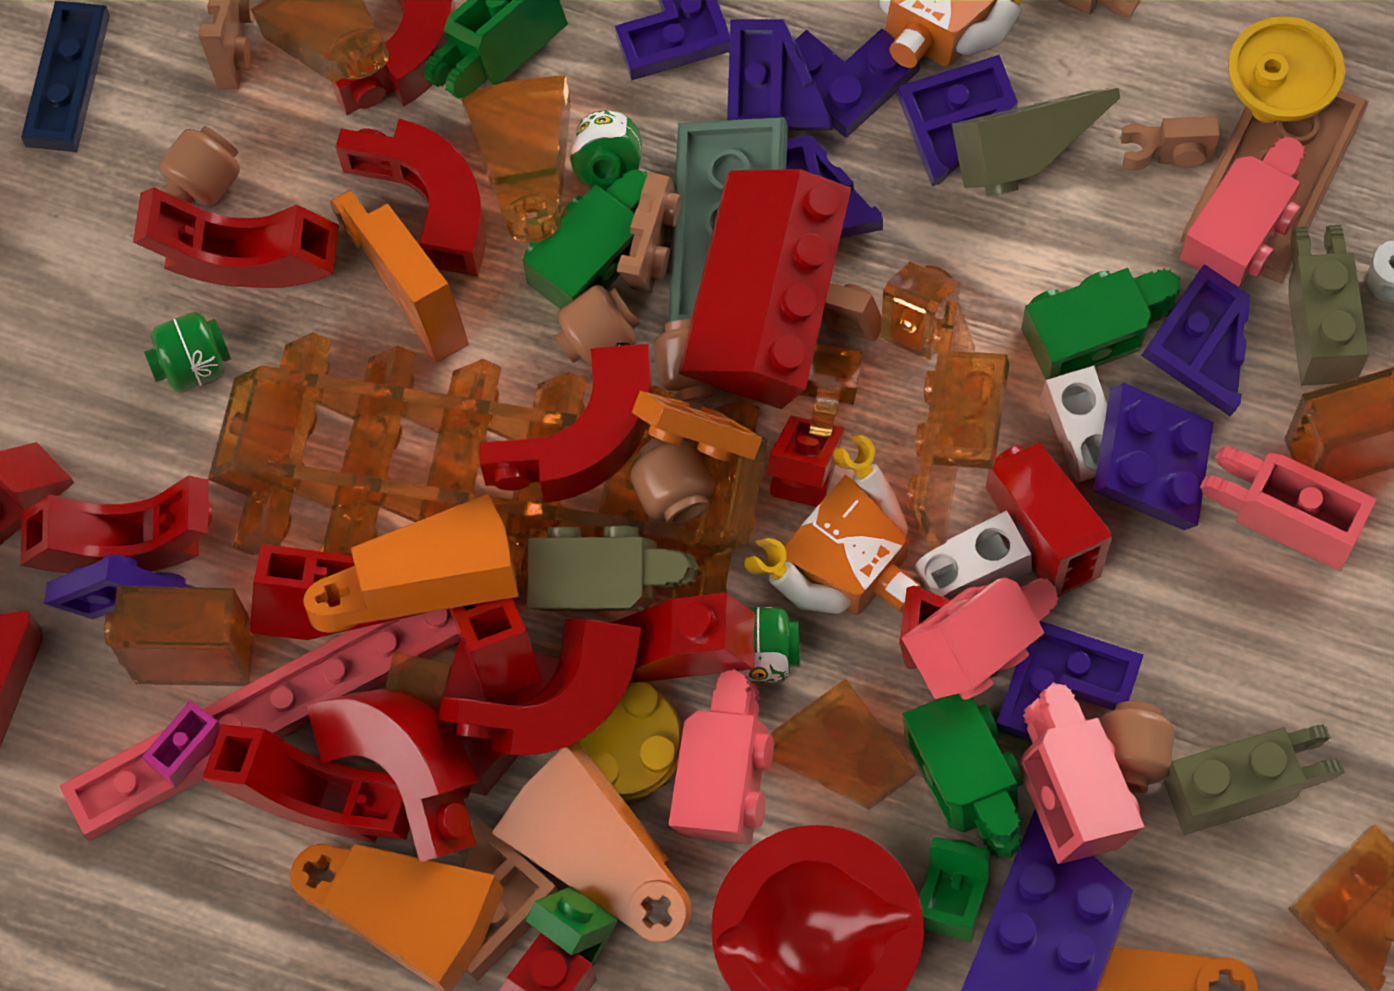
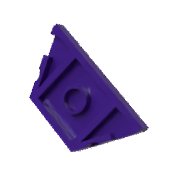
(1050, 923)

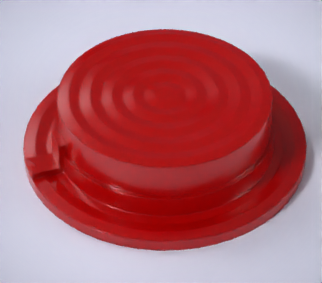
(817, 915)

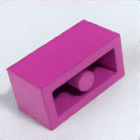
(182, 744)

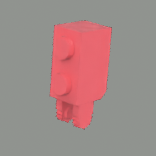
(1246, 214)
(1292, 504)
(979, 634)
(723, 766)
(1075, 779)

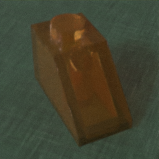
(913, 304)

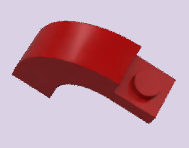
(409, 48)
(435, 169)
(234, 251)
(590, 447)
(154, 532)
(583, 692)
(414, 750)
(302, 789)

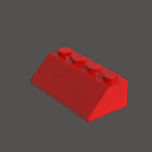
(765, 283)

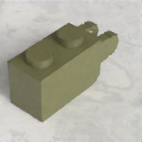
(1326, 310)
(603, 571)
(1246, 777)

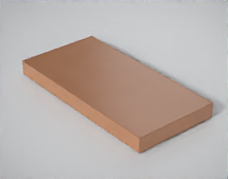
(1325, 143)

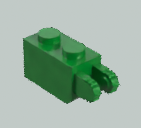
(491, 41)
(587, 243)
(1097, 319)
(966, 770)

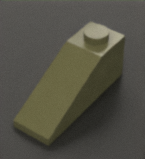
(1024, 140)

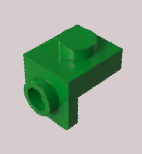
(955, 888)
(573, 923)

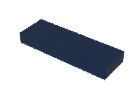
(65, 76)

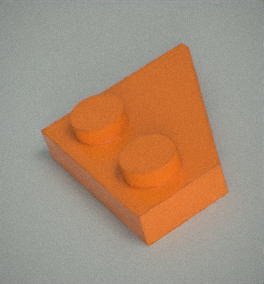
(716, 433)

